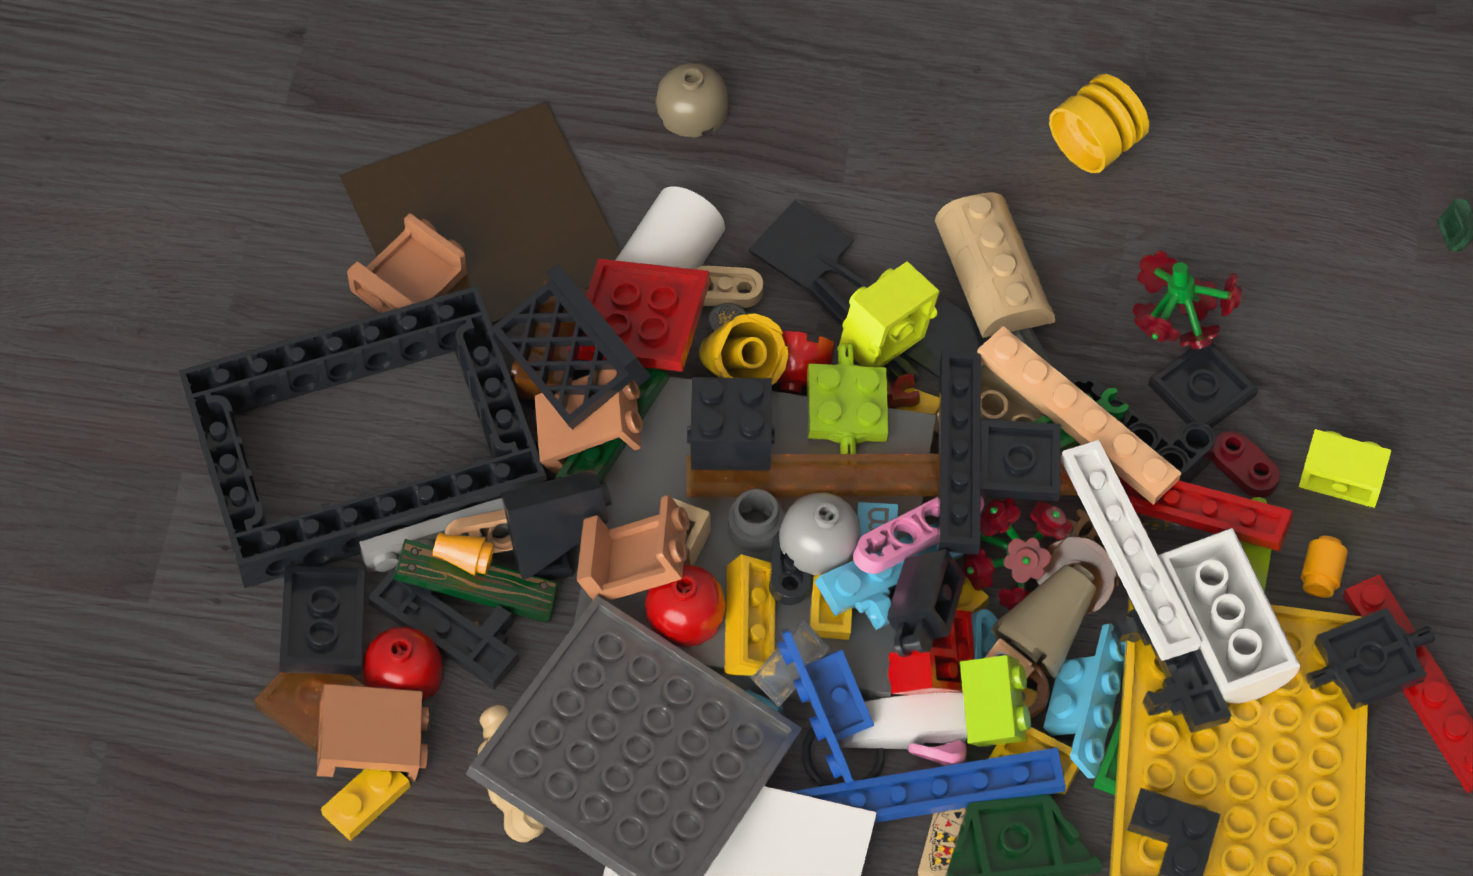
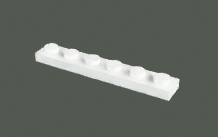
(1130, 550)

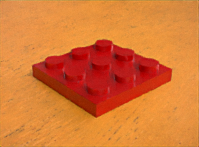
(649, 309)

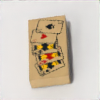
(940, 842)

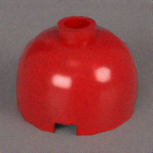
(801, 354)
(687, 608)
(403, 661)

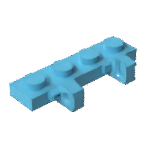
(868, 592)

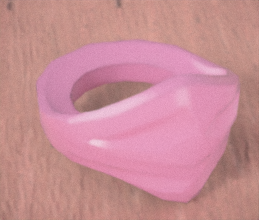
(943, 754)

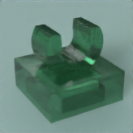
(1457, 225)

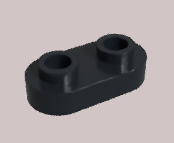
(783, 572)

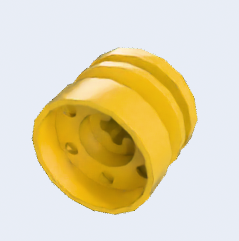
(1099, 123)

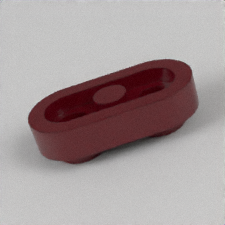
(1242, 463)

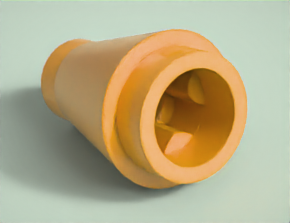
(466, 552)

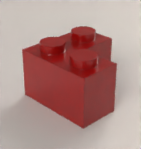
(940, 667)

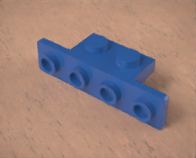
(834, 698)

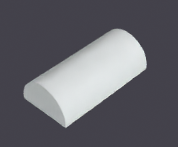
(675, 231)
(1231, 617)

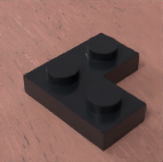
(1181, 825)

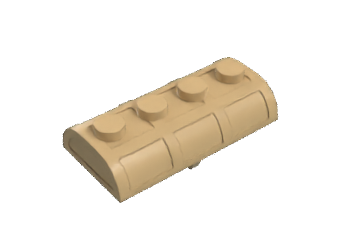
(993, 264)

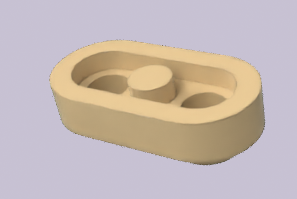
(727, 283)

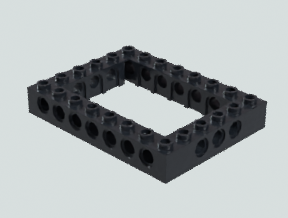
(336, 357)

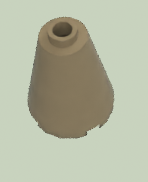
(1049, 618)

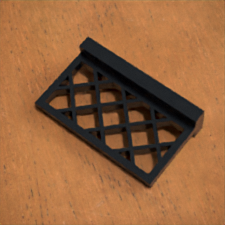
(598, 334)

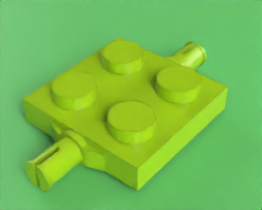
(847, 402)

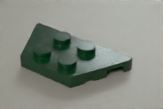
(1019, 840)

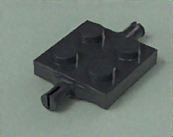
(1370, 658)

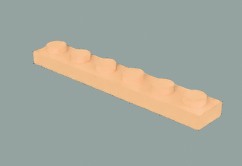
(1078, 414)

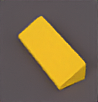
(748, 616)

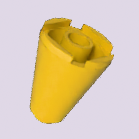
(745, 349)

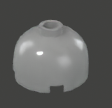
(819, 533)

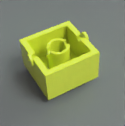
(889, 315)

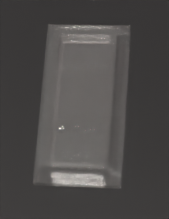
(776, 677)

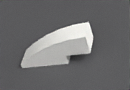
(912, 721)

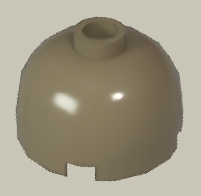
(692, 99)

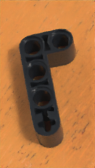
(1174, 450)

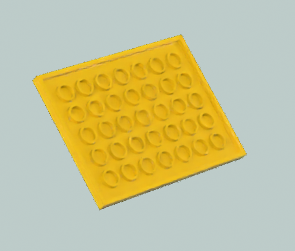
(1278, 772)

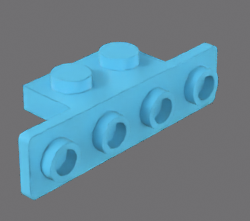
(1085, 701)

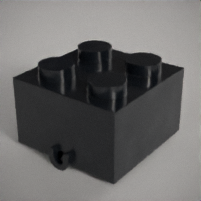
(731, 424)

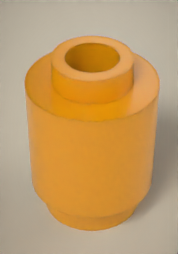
(1323, 566)

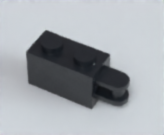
(925, 601)

